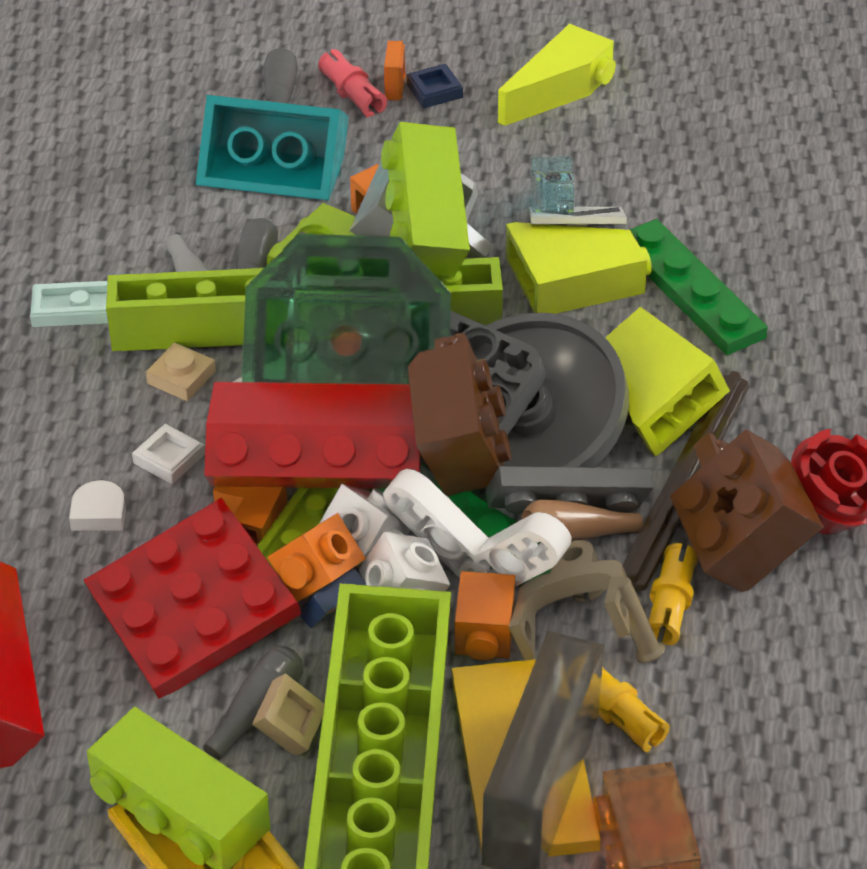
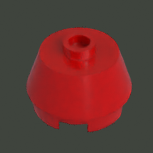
(834, 479)

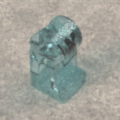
(552, 184)

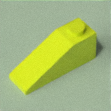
(558, 74)

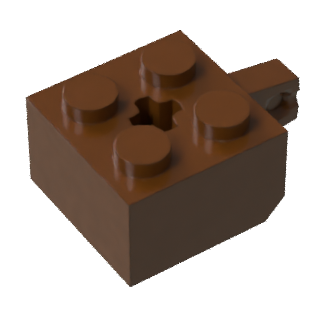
(457, 415)
(744, 509)

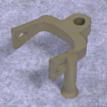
(573, 576)

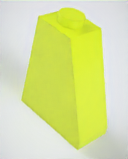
(575, 265)
(666, 379)

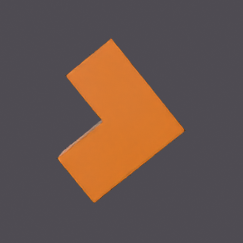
(254, 507)

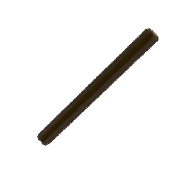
(663, 518)

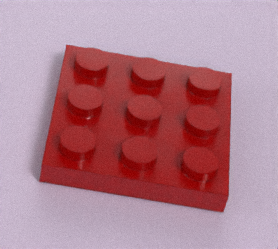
(192, 598)

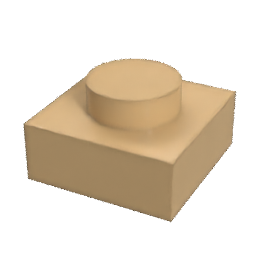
(180, 371)
(289, 715)

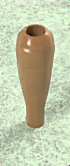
(585, 520)

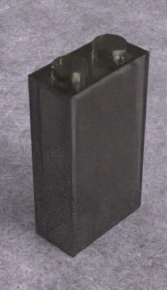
(542, 753)

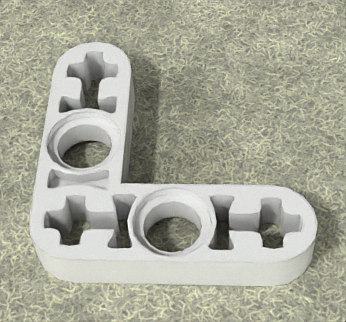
(463, 544)

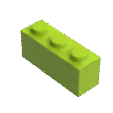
(427, 194)
(178, 790)

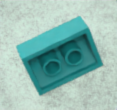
(271, 147)

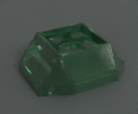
(338, 287)

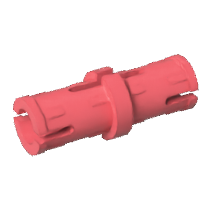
(352, 83)

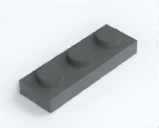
(598, 487)

